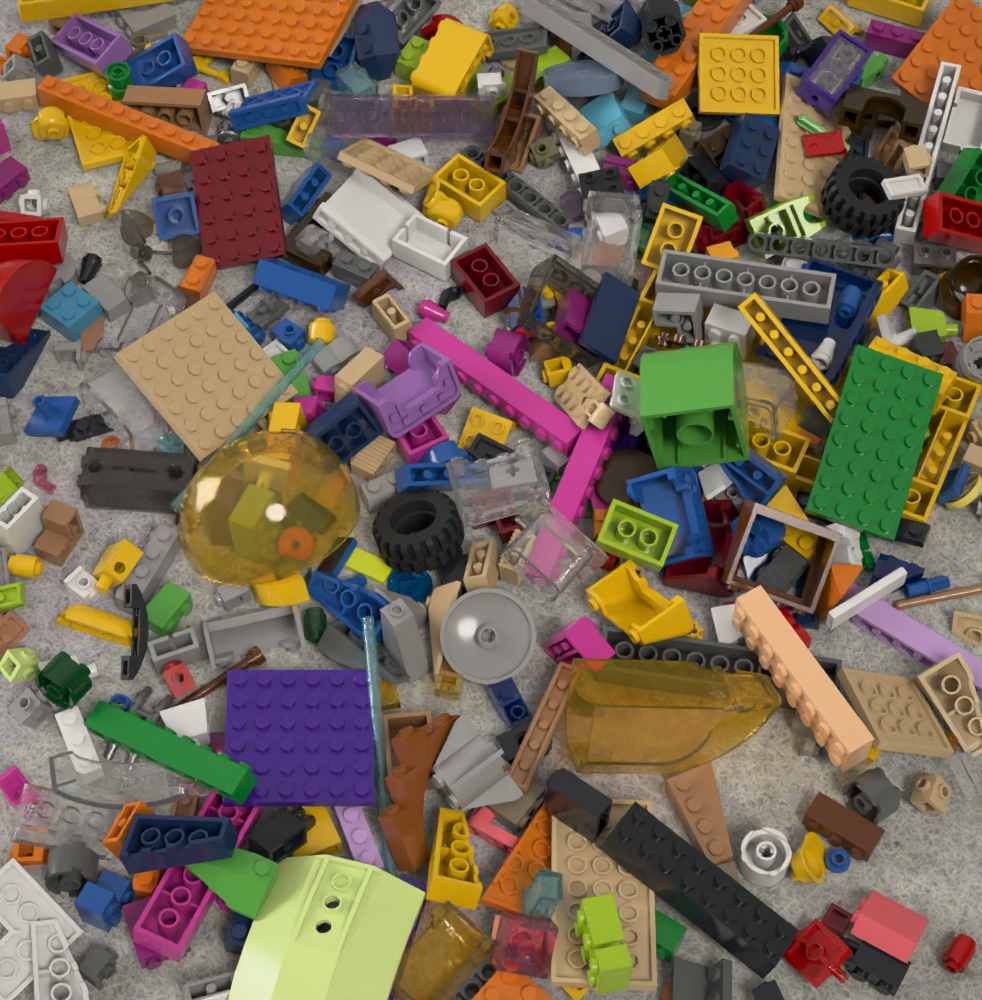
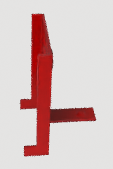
(824, 144)

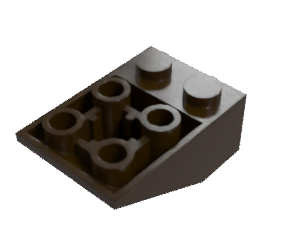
(714, 147)

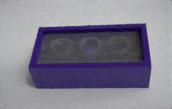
(834, 72)

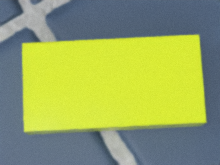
(368, 565)

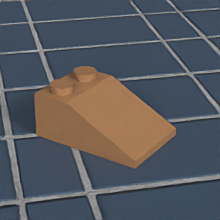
(533, 130)

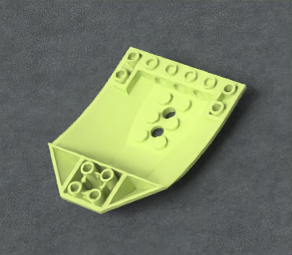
(351, 961)

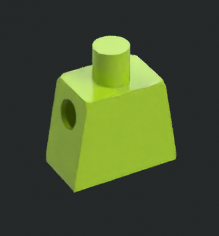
(929, 320)

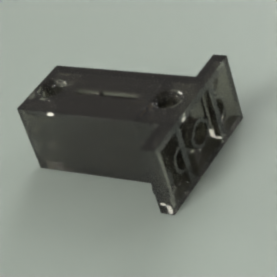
(134, 479)

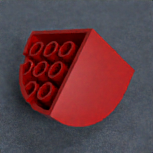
(21, 295)

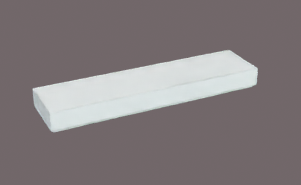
(866, 598)

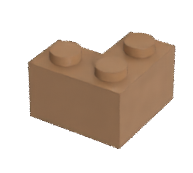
(61, 532)

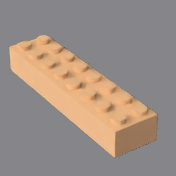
(801, 679)

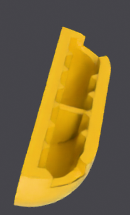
(97, 623)

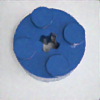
(763, 536)

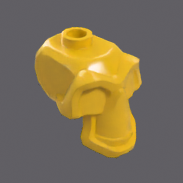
(50, 124)
(441, 208)

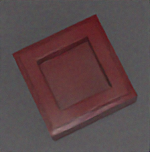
(837, 920)

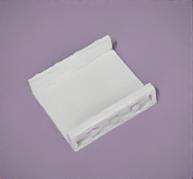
(365, 216)

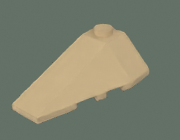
(438, 605)

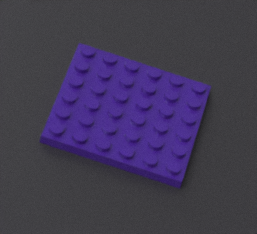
(302, 736)

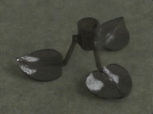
(138, 226)

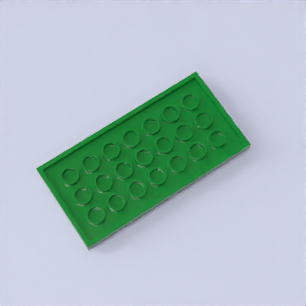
(874, 443)

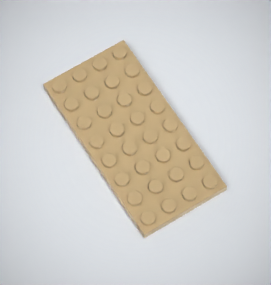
(794, 171)
(593, 873)

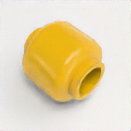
(323, 329)

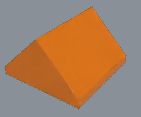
(836, 584)

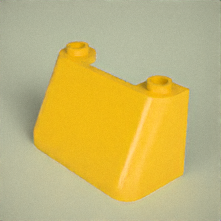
(638, 608)

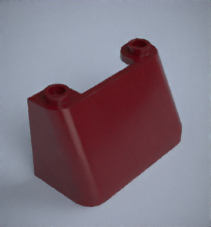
(747, 204)
(705, 574)

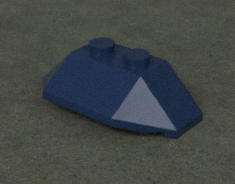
(376, 40)

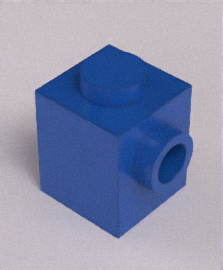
(289, 335)

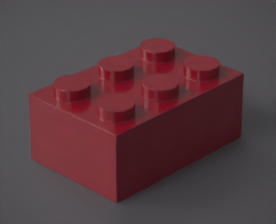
(484, 279)

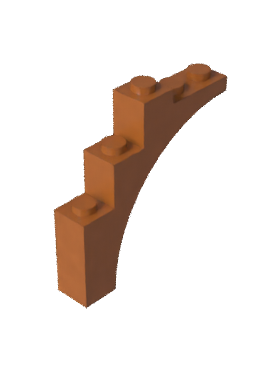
(407, 783)

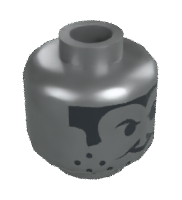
(226, 132)

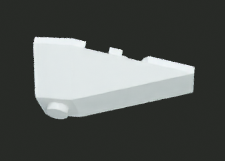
(54, 967)

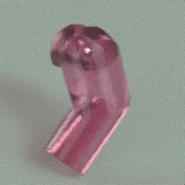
(40, 479)

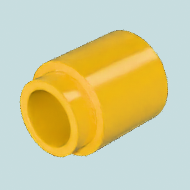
(25, 566)

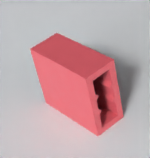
(888, 925)

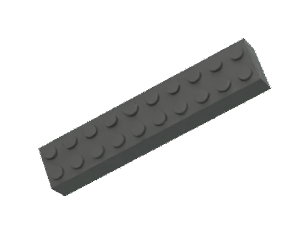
(706, 654)

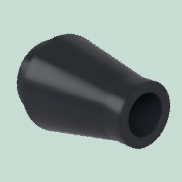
(89, 267)

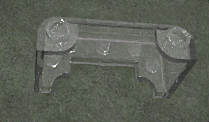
(152, 306)

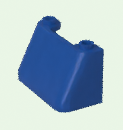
(677, 498)

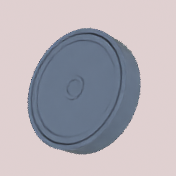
(581, 78)

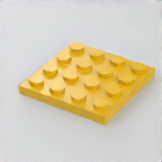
(738, 74)

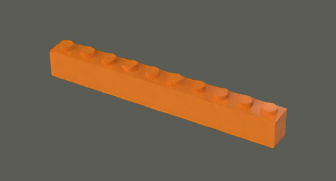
(120, 119)

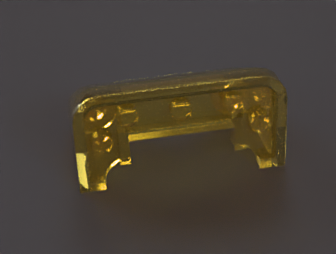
(441, 956)

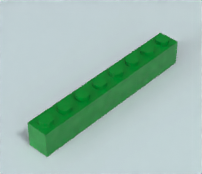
(171, 751)

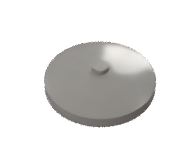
(488, 636)

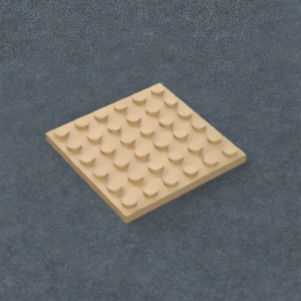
(202, 373)

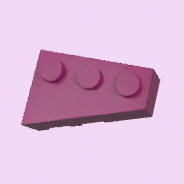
(577, 640)

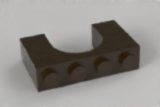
(865, 101)
(324, 261)

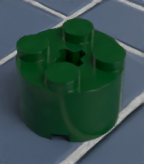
(64, 681)

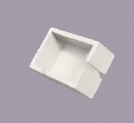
(965, 122)
(426, 246)

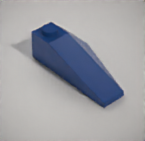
(348, 602)

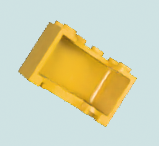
(451, 59)

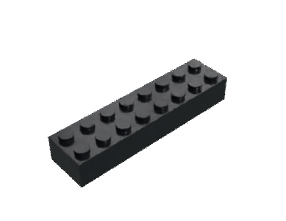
(699, 890)

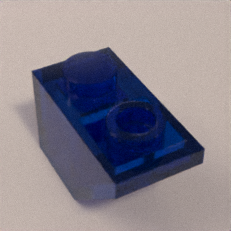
(887, 564)
(509, 703)

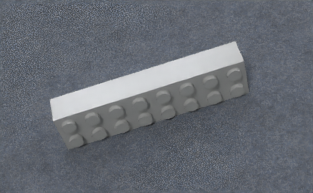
(729, 282)

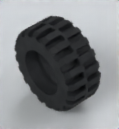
(848, 210)
(423, 549)

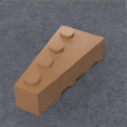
(700, 812)

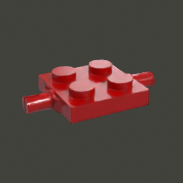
(817, 954)

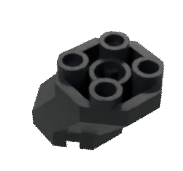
(663, 26)

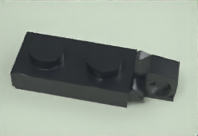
(85, 428)

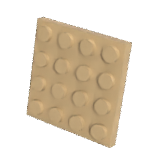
(387, 165)
(895, 713)

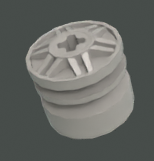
(968, 361)

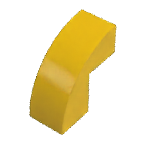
(282, 592)

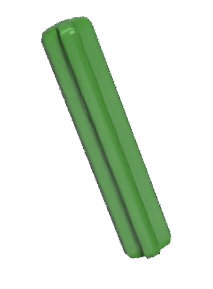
(813, 127)

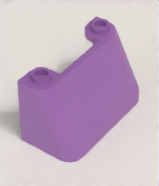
(414, 394)

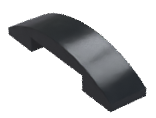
(140, 629)

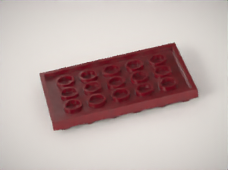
(238, 202)

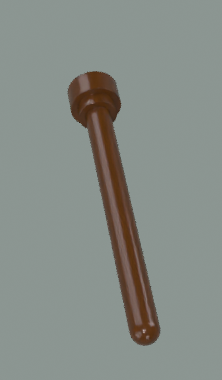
(791, 6)
(253, 658)

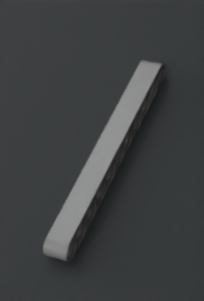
(599, 47)

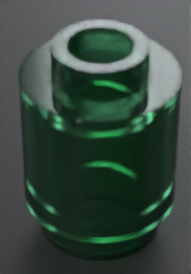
(314, 624)

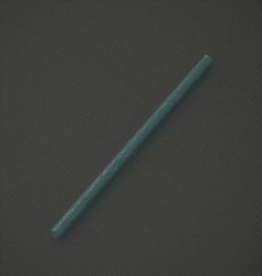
(265, 404)
(378, 730)

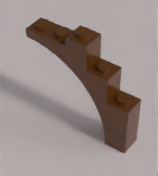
(520, 102)

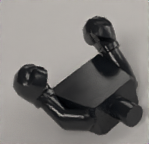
(809, 51)

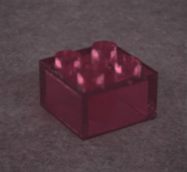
(524, 944)

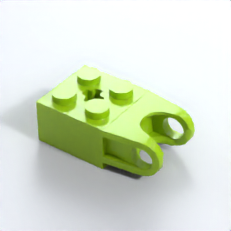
(787, 219)

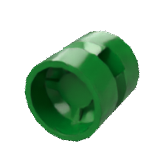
(118, 78)

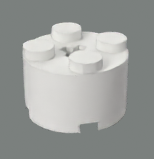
(764, 870)

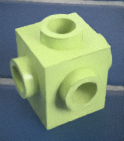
(19, 664)

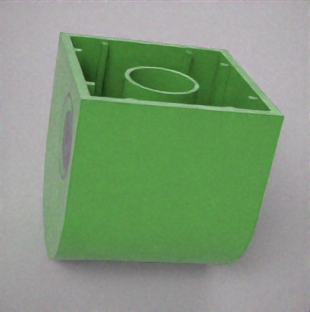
(695, 405)

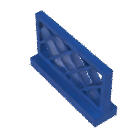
(273, 106)

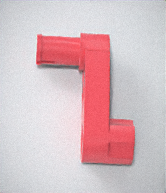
(481, 826)

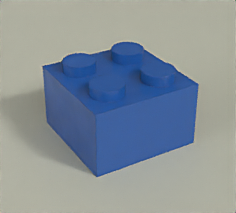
(175, 215)

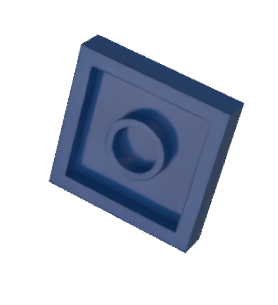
(51, 416)

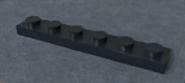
(908, 531)

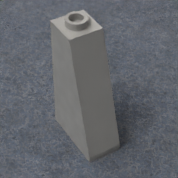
(403, 639)

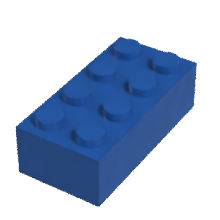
(301, 284)

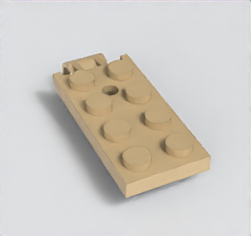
(584, 398)

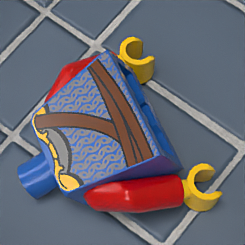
(512, 311)

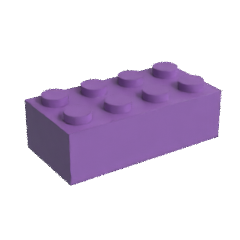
(90, 44)

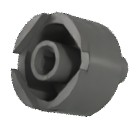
(872, 795)
(71, 868)

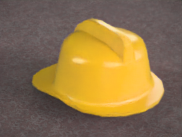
(809, 860)

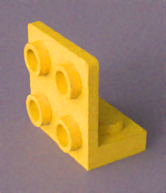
(486, 424)

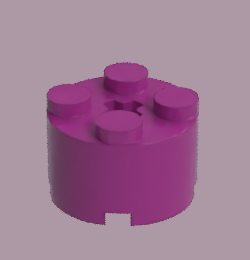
(508, 351)

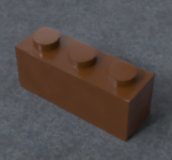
(842, 827)

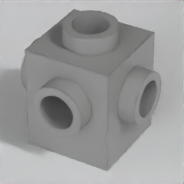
(18, 68)
(31, 707)

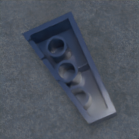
(176, 841)

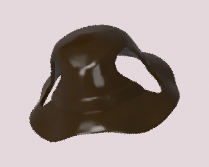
(962, 278)

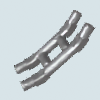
(137, 703)

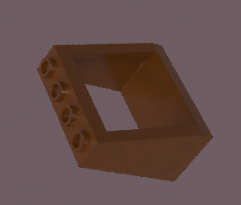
(822, 558)

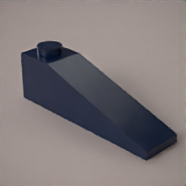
(623, 28)

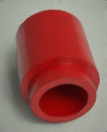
(959, 954)

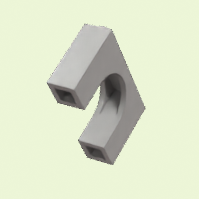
(147, 22)

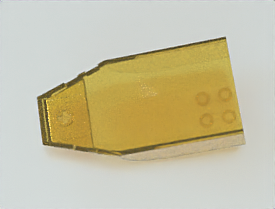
(660, 714)

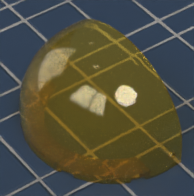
(267, 508)

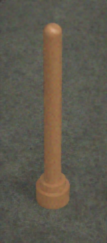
(938, 597)

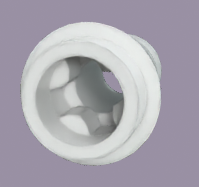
(824, 354)

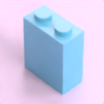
(607, 116)

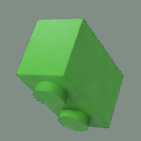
(168, 608)

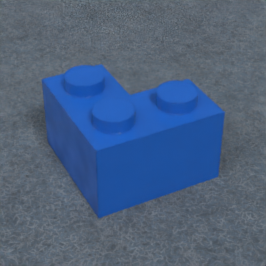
(102, 902)

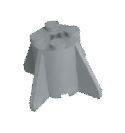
(471, 770)

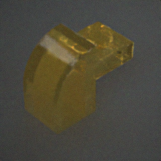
(449, 684)

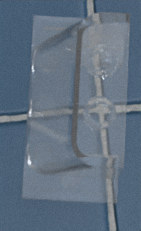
(551, 550)

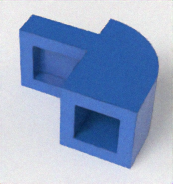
(444, 452)

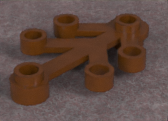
(666, 340)

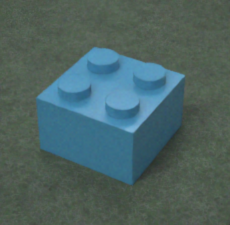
(70, 311)

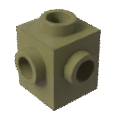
(544, 152)

